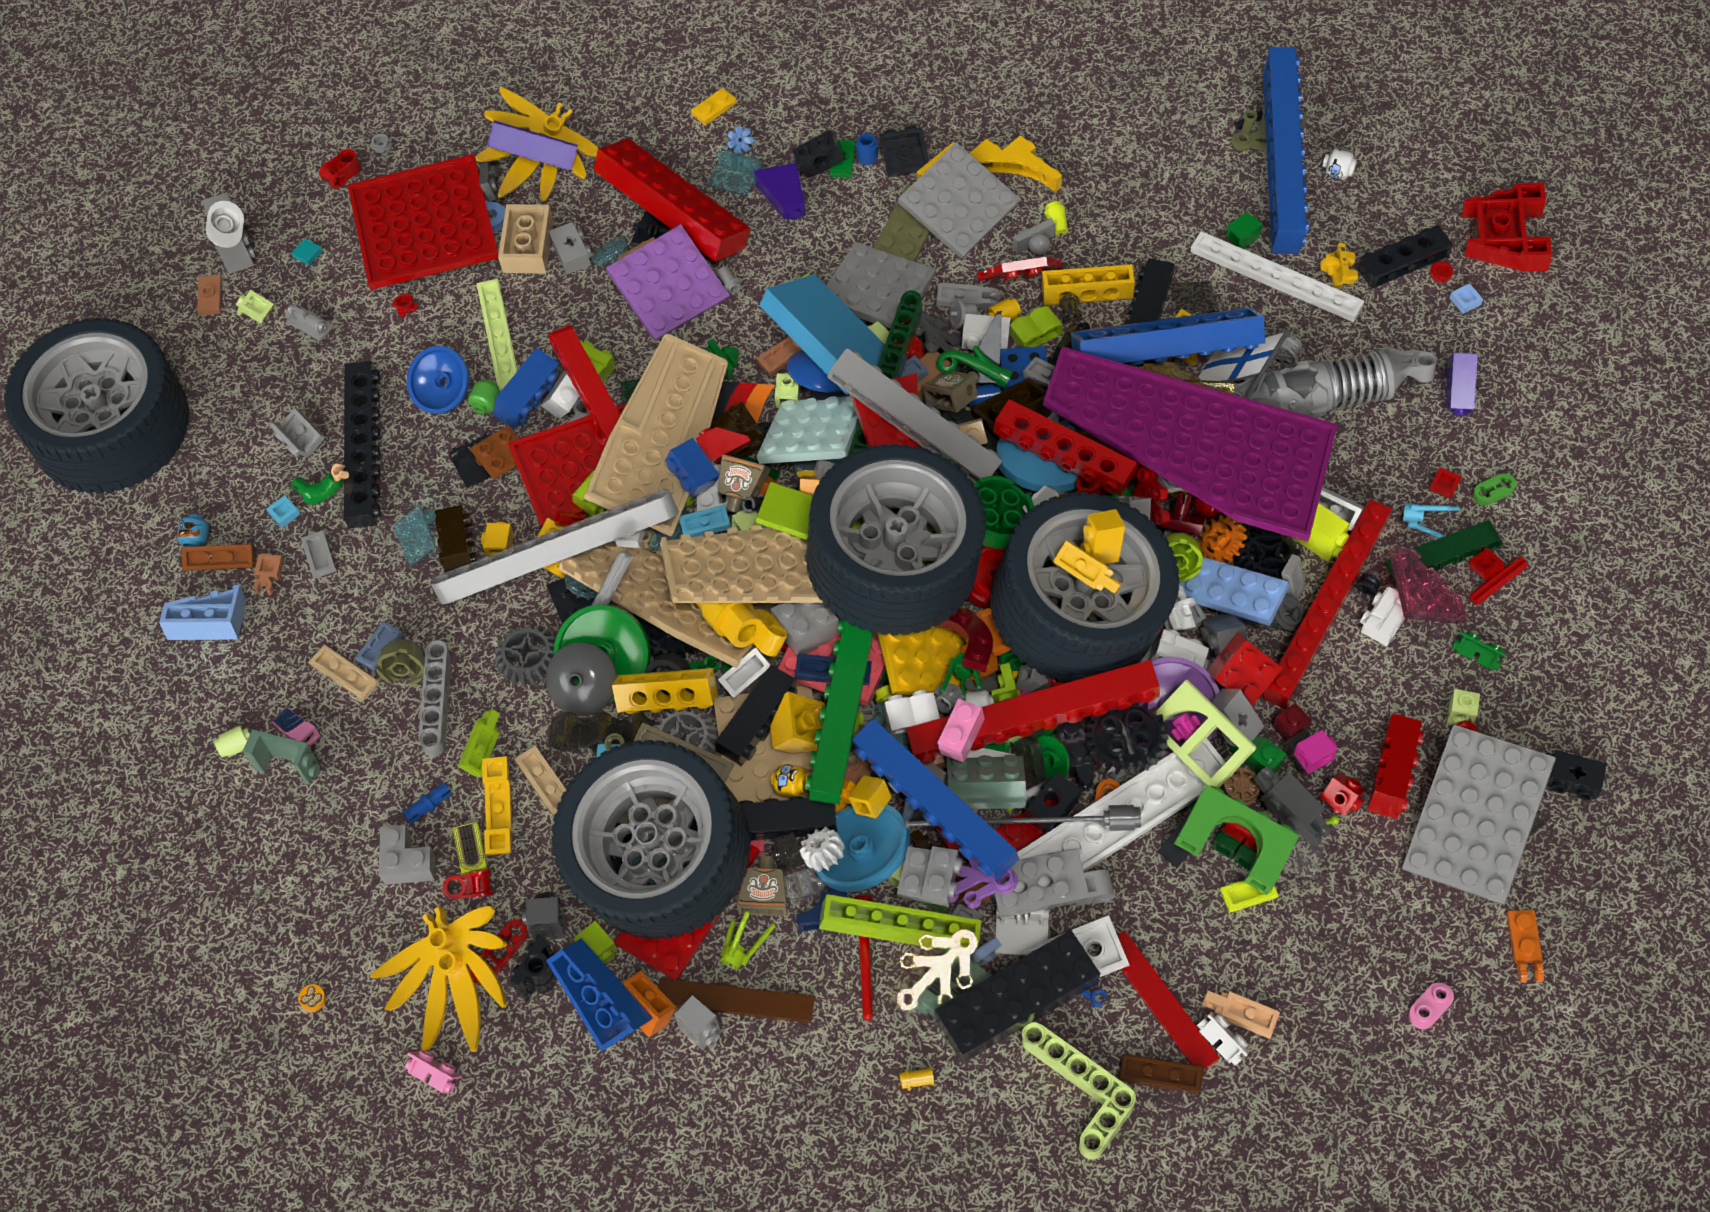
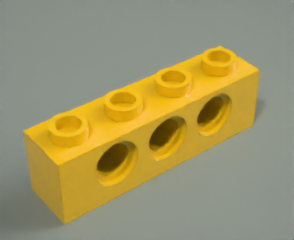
(1088, 284)
(700, 681)

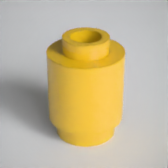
(1009, 308)

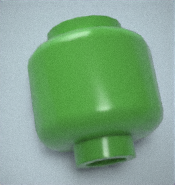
(483, 396)

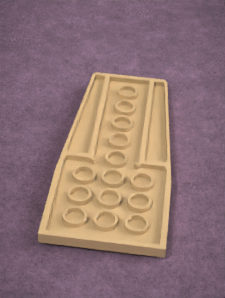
(665, 410)

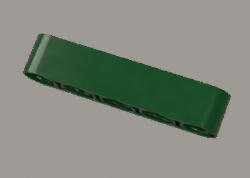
(1456, 546)

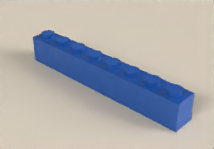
(935, 799)

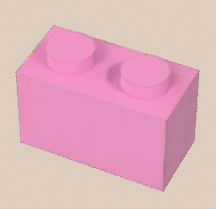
(961, 730)

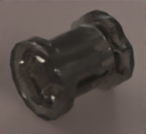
(1071, 309)

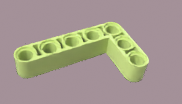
(1084, 1081)

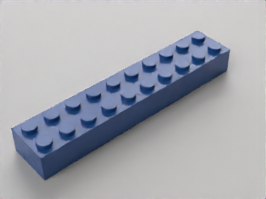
(1285, 151)

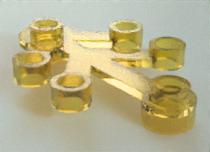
(940, 966)

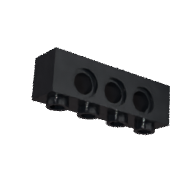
(1405, 256)

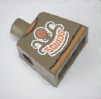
(952, 390)
(740, 480)
(763, 890)

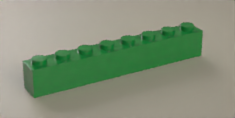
(840, 714)

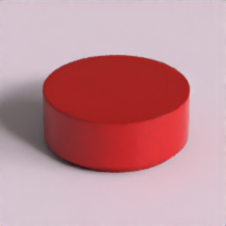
(1441, 271)

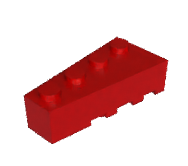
(1395, 766)

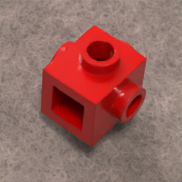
(1344, 794)

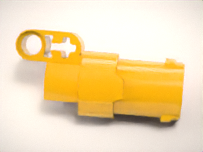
(745, 626)

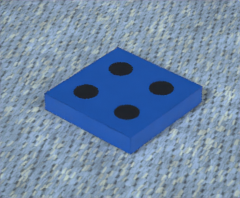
(1018, 359)

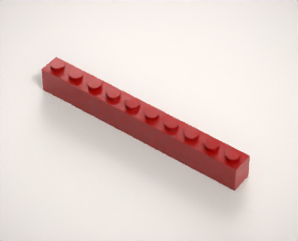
(1328, 603)
(1047, 708)

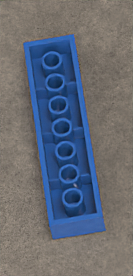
(1173, 336)

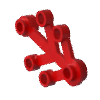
(1147, 481)

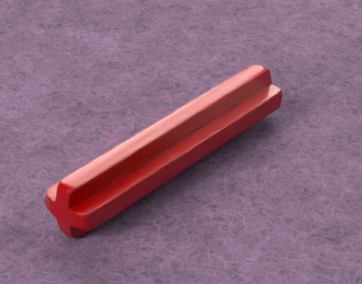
(1498, 580)

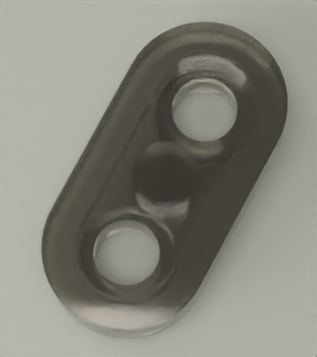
(1032, 760)

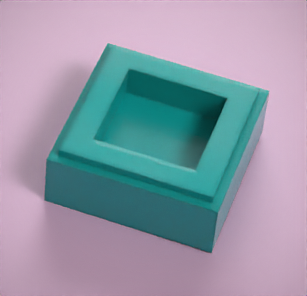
(306, 252)

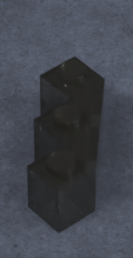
(572, 732)

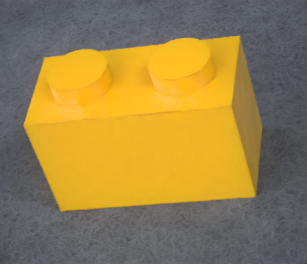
(1104, 536)

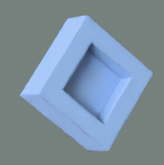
(1466, 298)

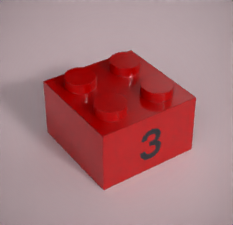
(1244, 668)

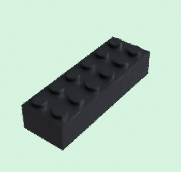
(1016, 996)

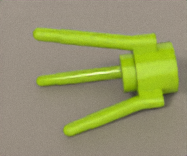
(734, 953)

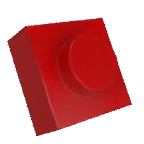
(1445, 483)
(1486, 564)

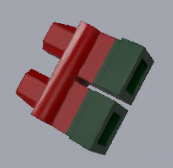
(1230, 842)

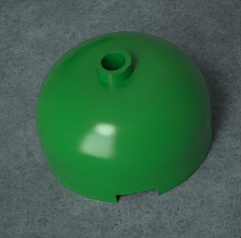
(1000, 500)

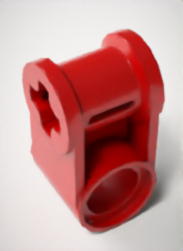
(341, 167)
(471, 884)

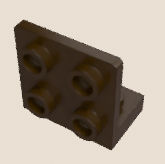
(740, 421)

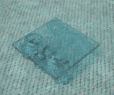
(734, 172)
(415, 534)

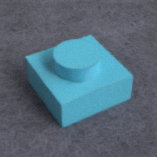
(283, 511)

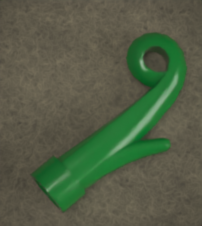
(979, 363)

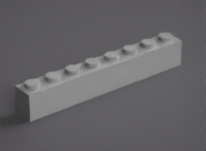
(912, 416)

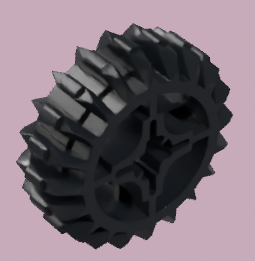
(1267, 552)

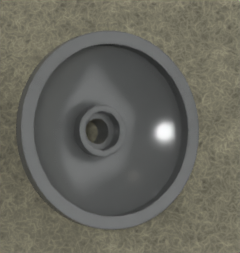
(595, 673)

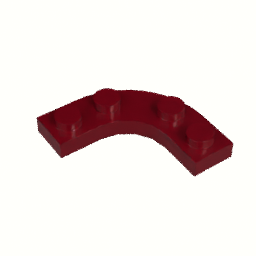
(977, 636)

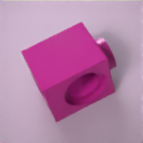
(1316, 751)

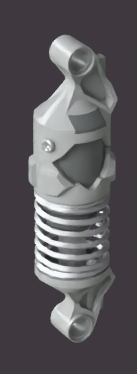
(1321, 386)

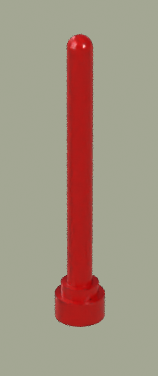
(865, 965)

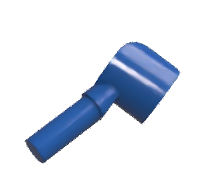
(1091, 996)

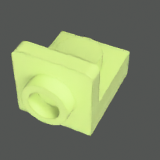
(254, 306)

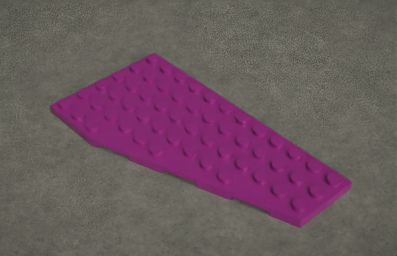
(1222, 448)

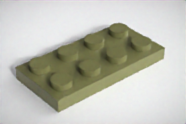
(902, 234)

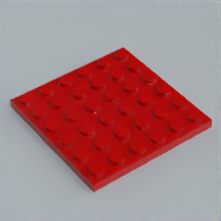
(422, 221)

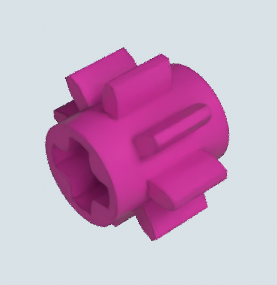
(1185, 727)

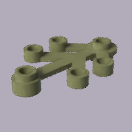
(1251, 138)

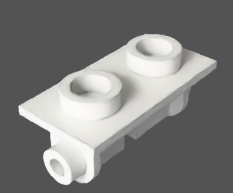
(1232, 1044)

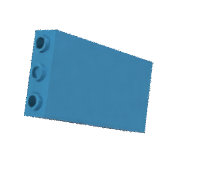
(820, 322)

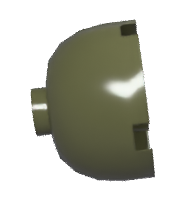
(400, 659)

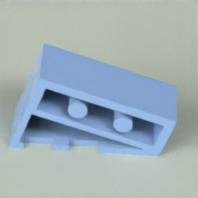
(205, 618)

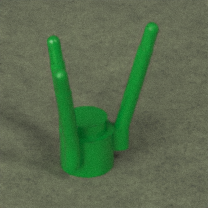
(962, 673)

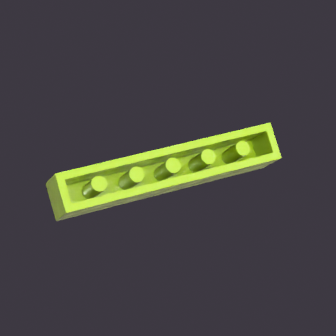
(892, 921)

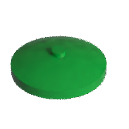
(612, 631)

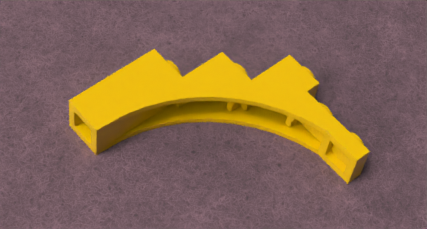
(1016, 158)

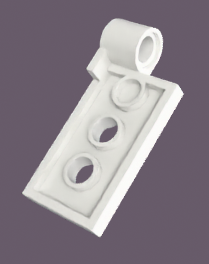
(1102, 933)

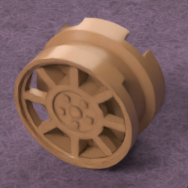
(1242, 786)

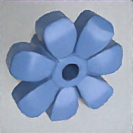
(740, 139)

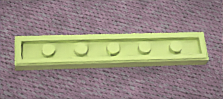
(497, 331)

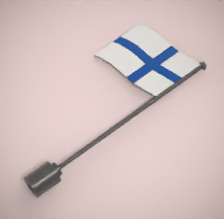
(1243, 362)

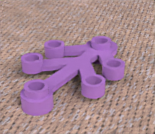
(974, 876)

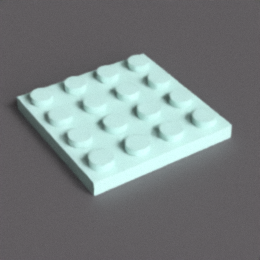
(810, 431)

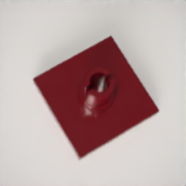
(1181, 518)

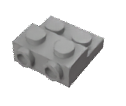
(930, 875)

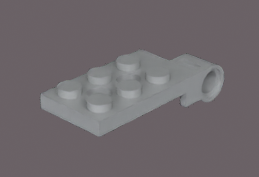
(1068, 886)

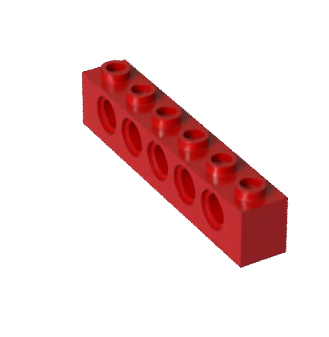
(1058, 436)

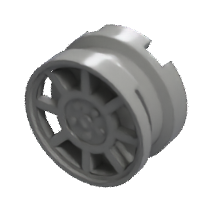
(1288, 351)

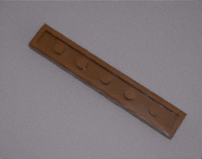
(741, 1000)

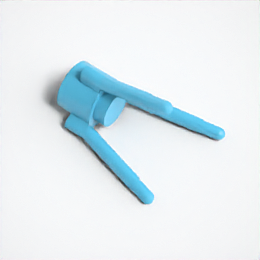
(1415, 513)

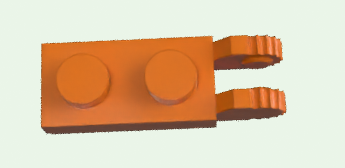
(1525, 943)

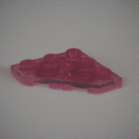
(1423, 590)

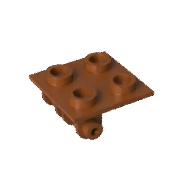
(494, 452)

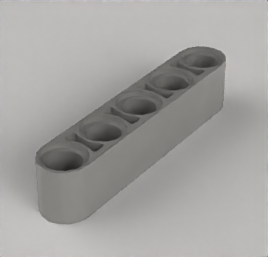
(433, 688)

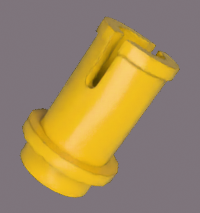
(916, 1078)

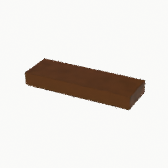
(1161, 1074)

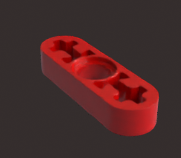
(517, 942)

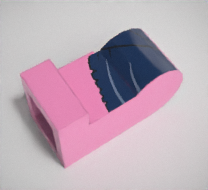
(295, 727)

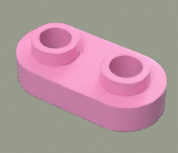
(1431, 1005)

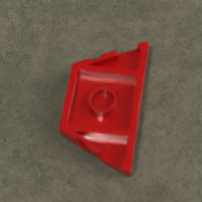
(1013, 270)

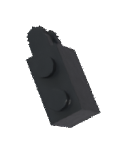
(1080, 761)

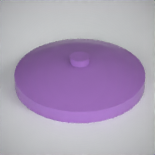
(1170, 675)

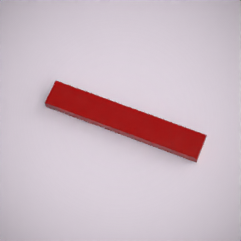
(1165, 1006)

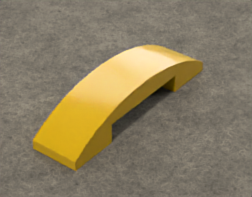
(497, 806)

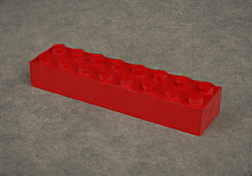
(671, 198)

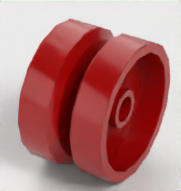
(987, 567)

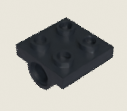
(534, 971)

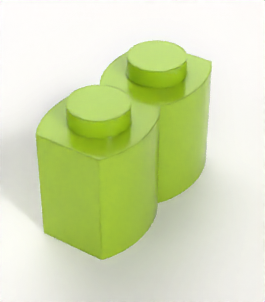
(1035, 328)

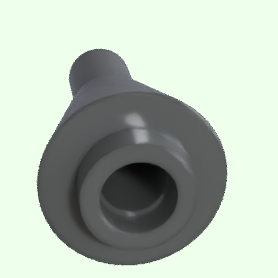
(988, 683)

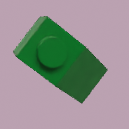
(1265, 755)

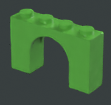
(1272, 840)

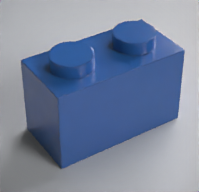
(692, 467)

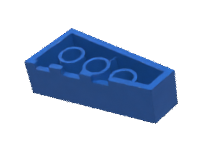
(597, 994)

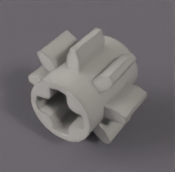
(947, 700)

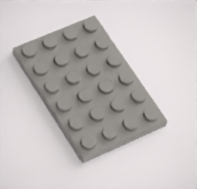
(1479, 814)

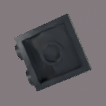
(903, 151)

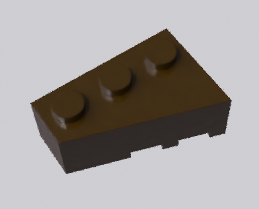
(454, 537)

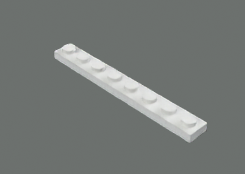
(1277, 276)

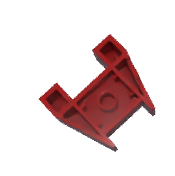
(1503, 228)

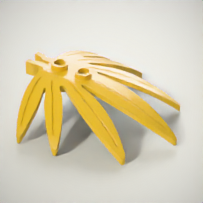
(541, 123)
(450, 954)

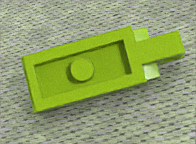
(480, 743)

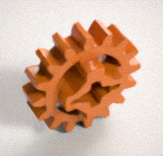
(1222, 539)

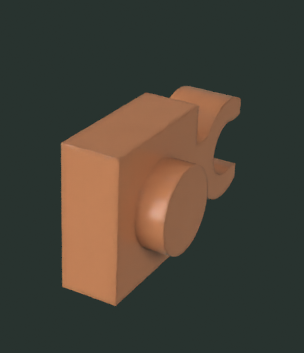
(267, 569)

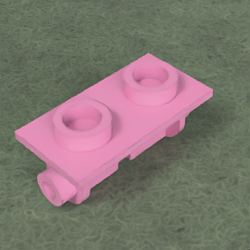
(424, 1064)

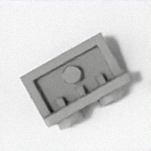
(298, 434)

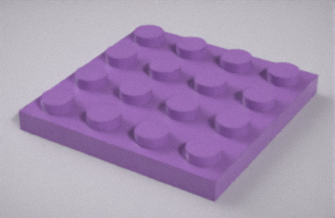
(667, 283)

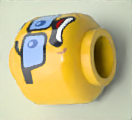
(789, 780)

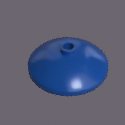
(809, 374)
(428, 375)

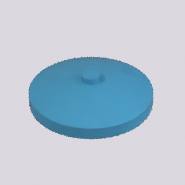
(1031, 470)
(871, 849)

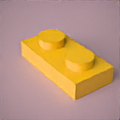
(713, 106)

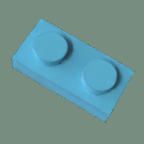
(710, 519)

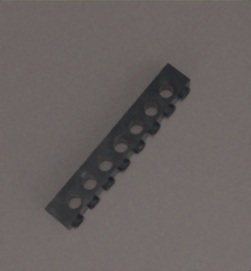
(361, 390)

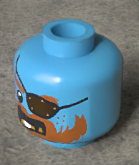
(193, 531)

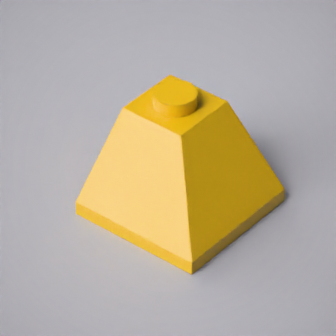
(796, 724)

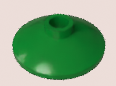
(1054, 756)

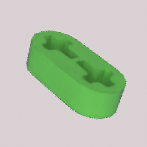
(1496, 493)

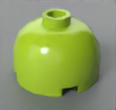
(1187, 553)

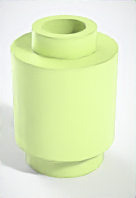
(232, 741)

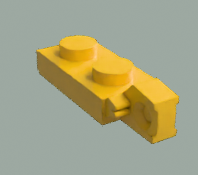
(1086, 567)

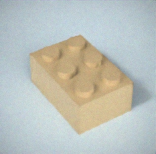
(525, 239)

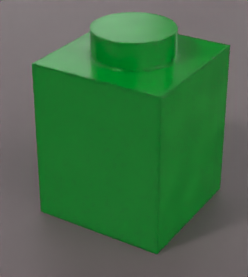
(1244, 230)

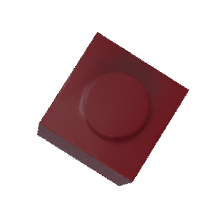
(1291, 722)

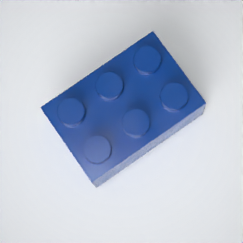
(526, 389)

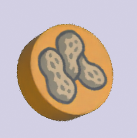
(312, 997)

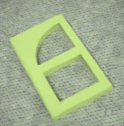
(1188, 699)

